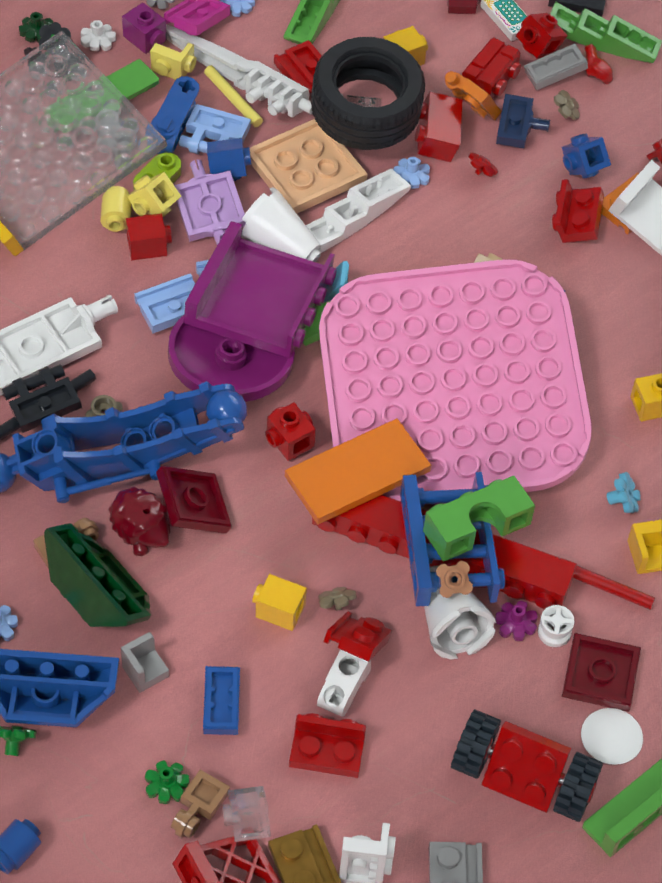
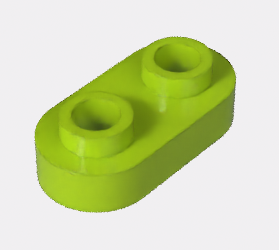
(161, 163)

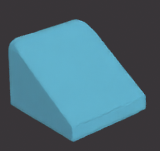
(340, 280)

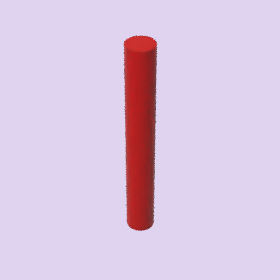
(614, 587)

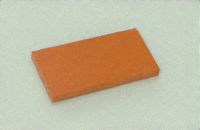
(356, 471)

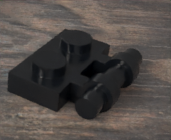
(54, 398)

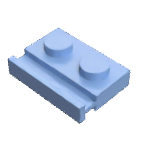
(164, 302)

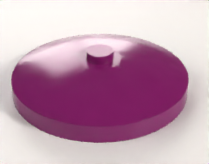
(209, 357)

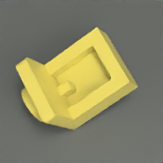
(171, 62)

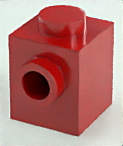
(147, 236)

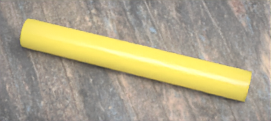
(233, 96)

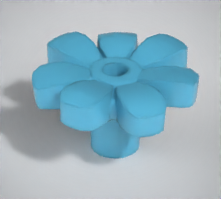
(625, 493)

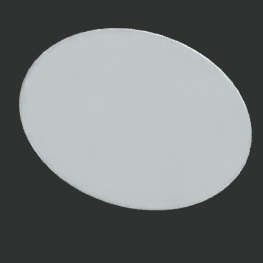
(612, 736)

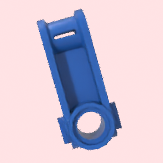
(176, 111)

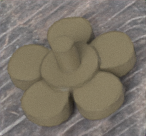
(567, 105)
(338, 596)

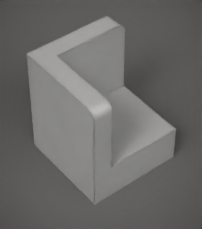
(143, 662)

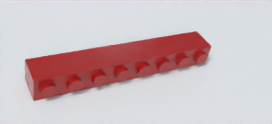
(527, 571)

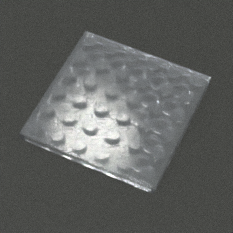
(63, 138)

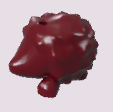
(140, 519)

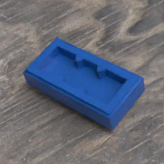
(221, 700)

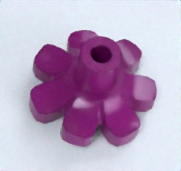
(516, 620)

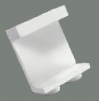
(641, 207)

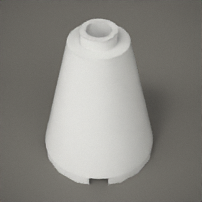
(277, 226)
(458, 623)

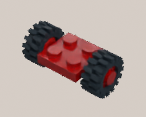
(526, 766)

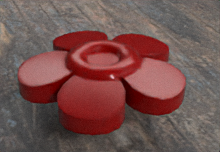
(483, 165)

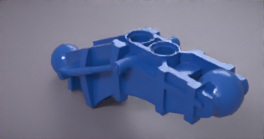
(51, 457)

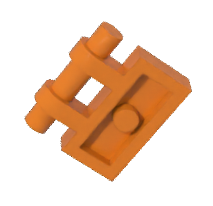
(476, 97)

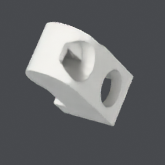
(343, 683)

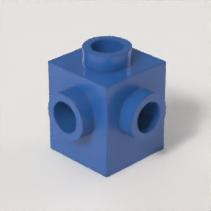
(585, 155)

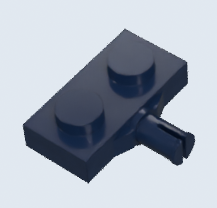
(518, 121)

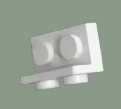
(367, 859)

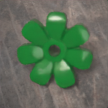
(14, 736)
(166, 782)

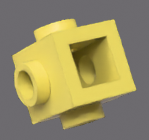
(153, 195)

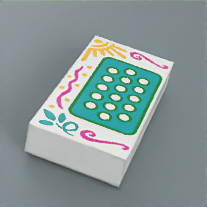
(506, 15)

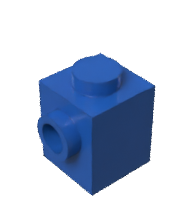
(228, 156)

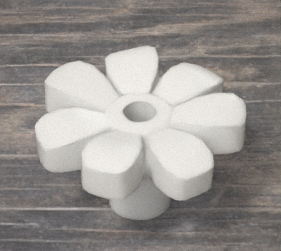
(98, 36)

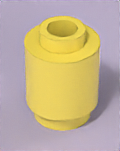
(115, 208)

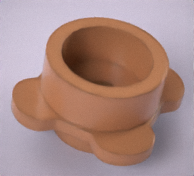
(462, 585)

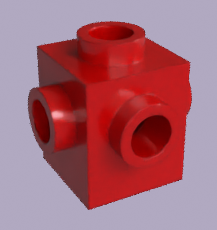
(541, 34)
(290, 431)

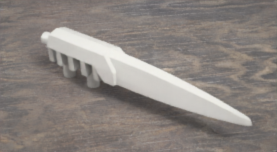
(248, 75)

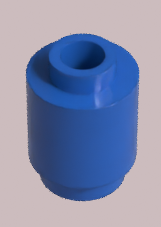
(18, 844)

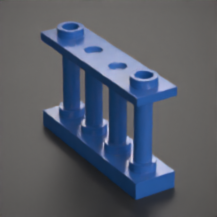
(423, 554)

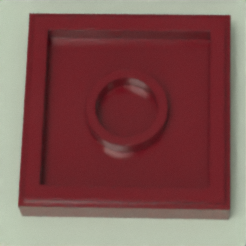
(193, 499)
(601, 672)

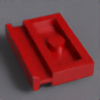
(299, 63)
(359, 637)

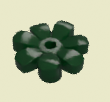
(31, 26)

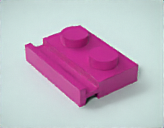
(197, 15)

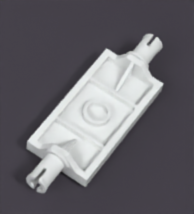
(51, 338)

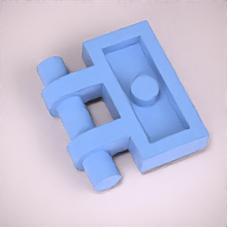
(212, 125)

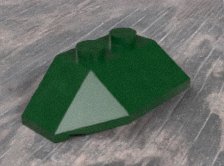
(93, 579)

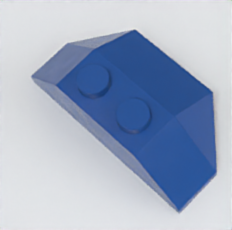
(54, 686)

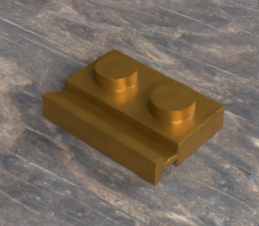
(303, 857)

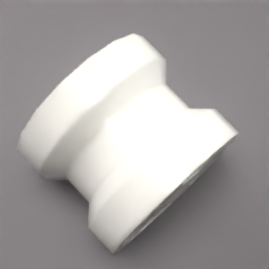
(561, 620)

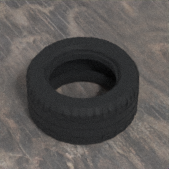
(367, 60)

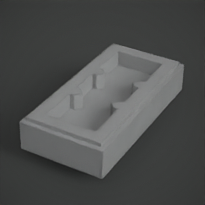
(556, 66)

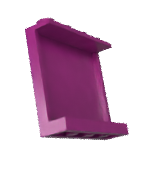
(258, 294)

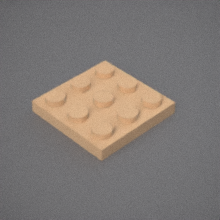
(306, 166)

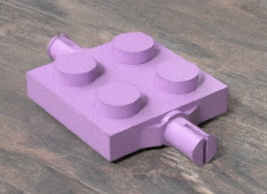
(208, 203)

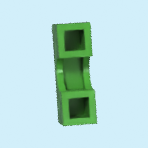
(500, 504)

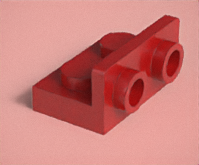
(578, 213)
(327, 745)

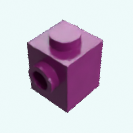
(144, 27)

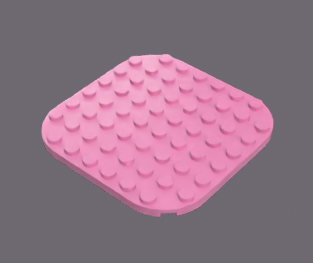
(469, 364)

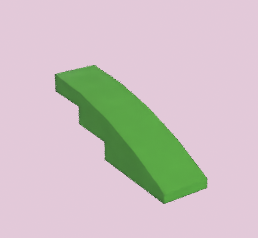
(309, 20)
(611, 36)

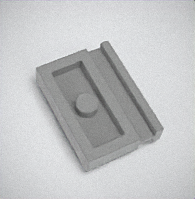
(455, 862)

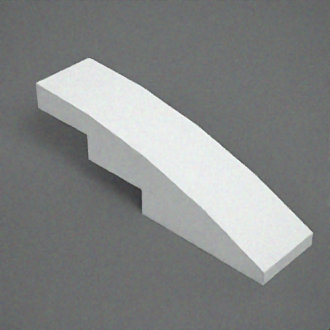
(360, 207)

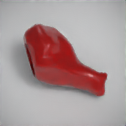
(596, 66)

